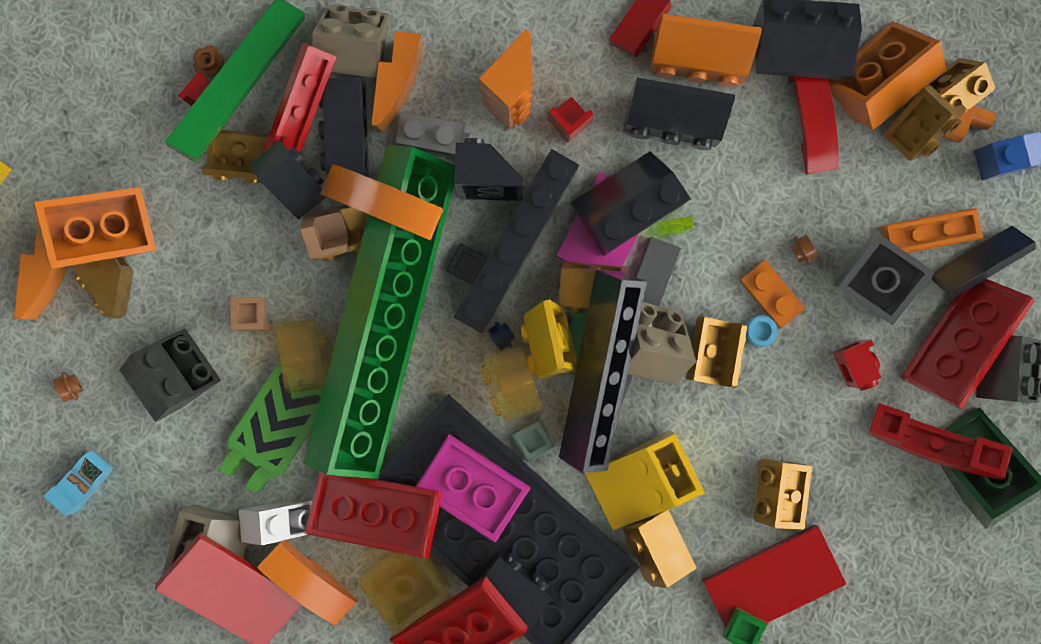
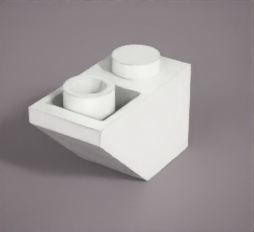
(274, 522)

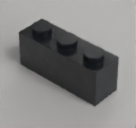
(344, 125)

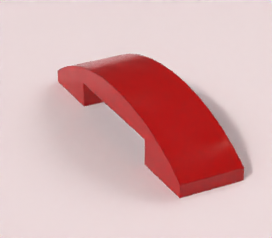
(817, 124)
(938, 445)

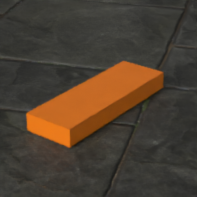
(934, 231)

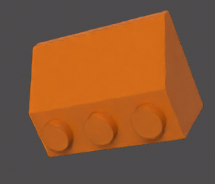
(703, 50)
(888, 74)
(508, 83)
(93, 227)

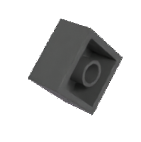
(884, 278)

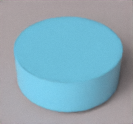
(761, 331)

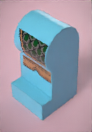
(79, 483)

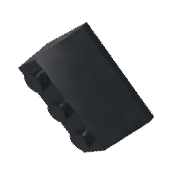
(808, 38)
(677, 113)
(484, 173)
(630, 202)

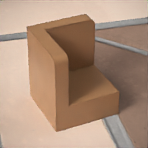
(325, 234)
(248, 314)

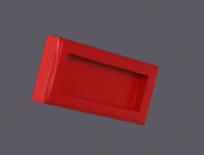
(639, 25)

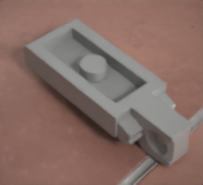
(432, 133)

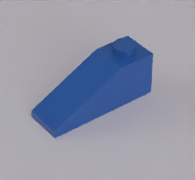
(1009, 156)

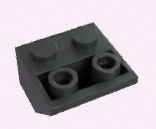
(1014, 372)
(169, 374)

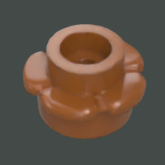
(215, 65)
(804, 249)
(67, 386)

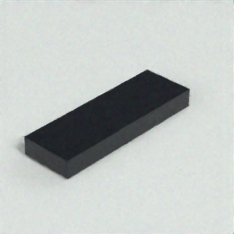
(983, 261)

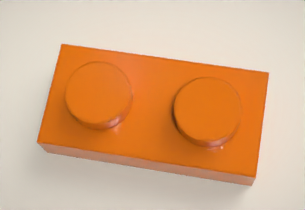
(772, 294)

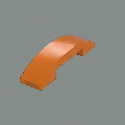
(382, 201)

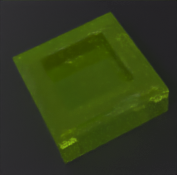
(675, 226)

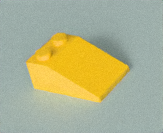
(549, 341)

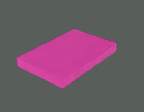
(582, 248)
(474, 487)

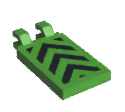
(271, 431)

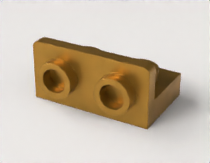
(964, 83)
(923, 124)
(782, 494)

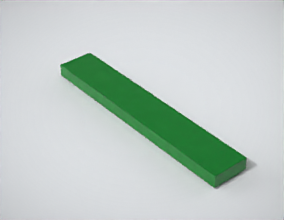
(235, 80)

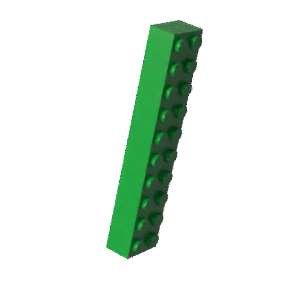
(378, 324)

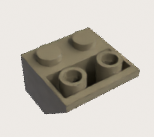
(353, 37)
(661, 345)
(216, 525)

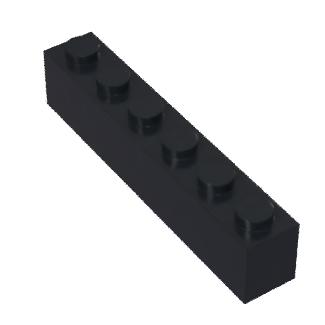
(517, 241)
(602, 370)

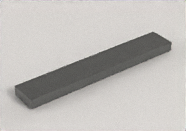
(656, 270)

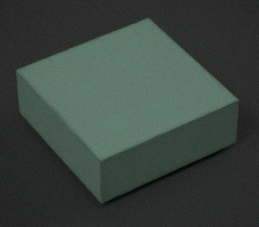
(532, 439)

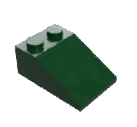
(991, 497)

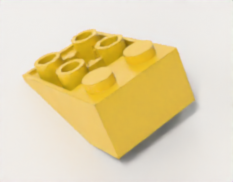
(645, 481)

